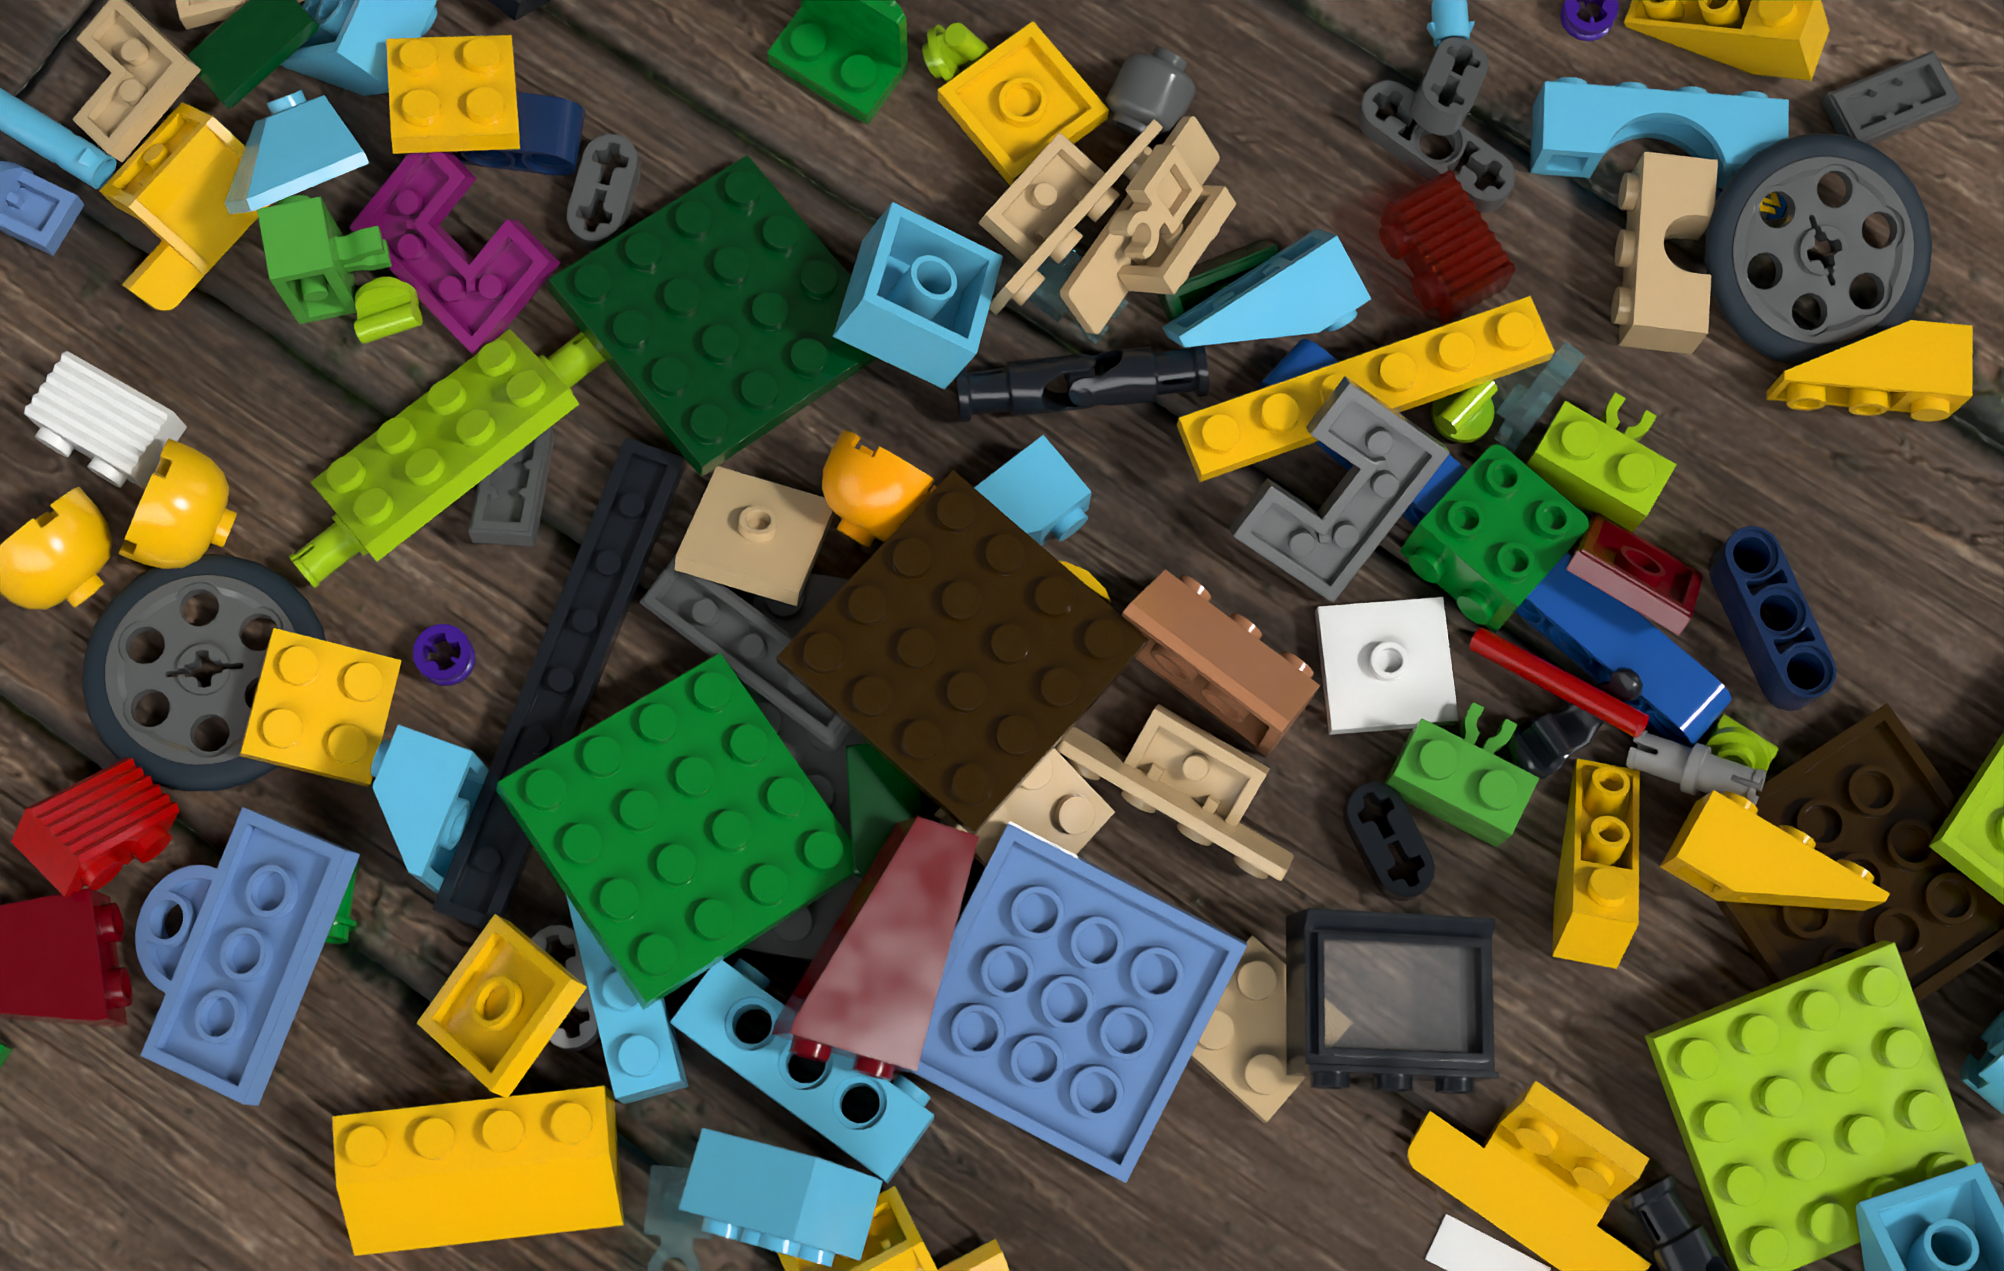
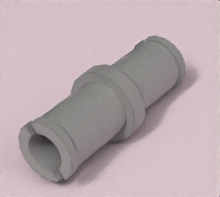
(1694, 767)

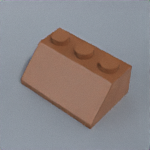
(1220, 661)

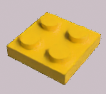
(452, 94)
(1021, 101)
(320, 707)
(501, 1006)

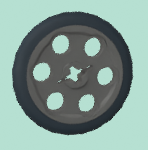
(1793, 171)
(157, 603)

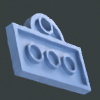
(240, 952)

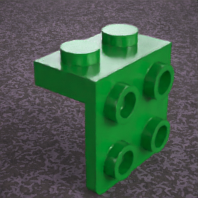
(1494, 537)

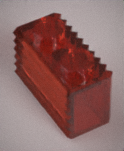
(1445, 246)

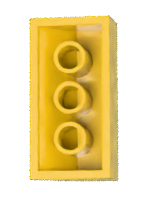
(479, 1170)

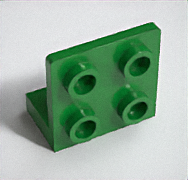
(845, 52)

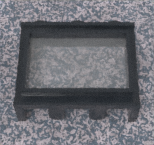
(1389, 999)

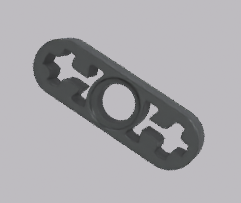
(1389, 136)

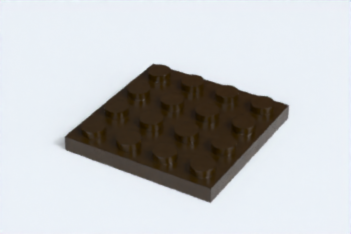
(962, 652)
(1878, 805)

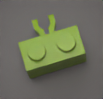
(1601, 466)

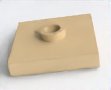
(755, 536)

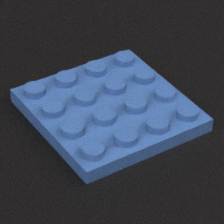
(1073, 1001)

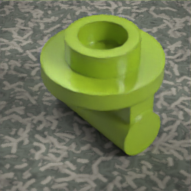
(952, 50)
(385, 309)
(1465, 414)
(1739, 744)

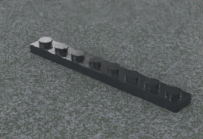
(563, 674)

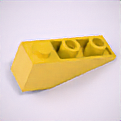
(1749, 35)
(1902, 369)
(1748, 860)
(1598, 866)

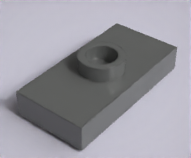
(1892, 100)
(512, 496)

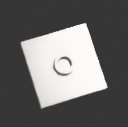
(1386, 665)

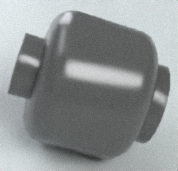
(1150, 90)

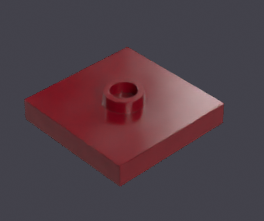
(1636, 573)

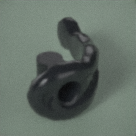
(1548, 740)

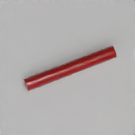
(1559, 682)

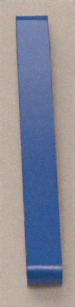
(1574, 614)

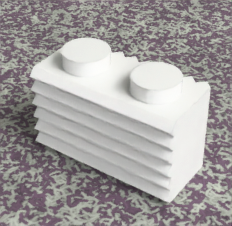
(103, 420)

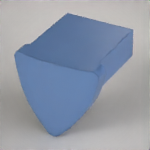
(35, 208)

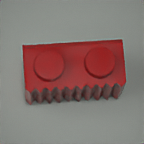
(96, 827)

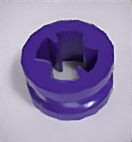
(1588, 30)
(458, 641)

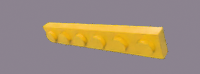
(1397, 374)

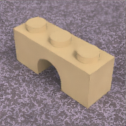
(1658, 301)

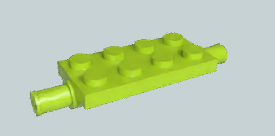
(442, 448)

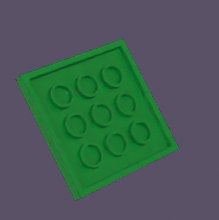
(680, 829)

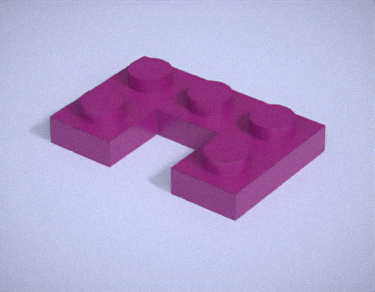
(467, 295)

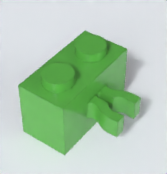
(313, 260)
(1462, 780)

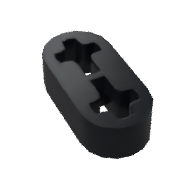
(1402, 834)

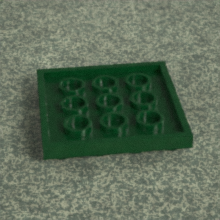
(716, 314)

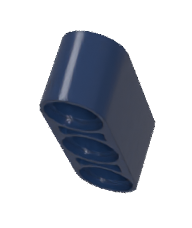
(548, 138)
(1777, 589)

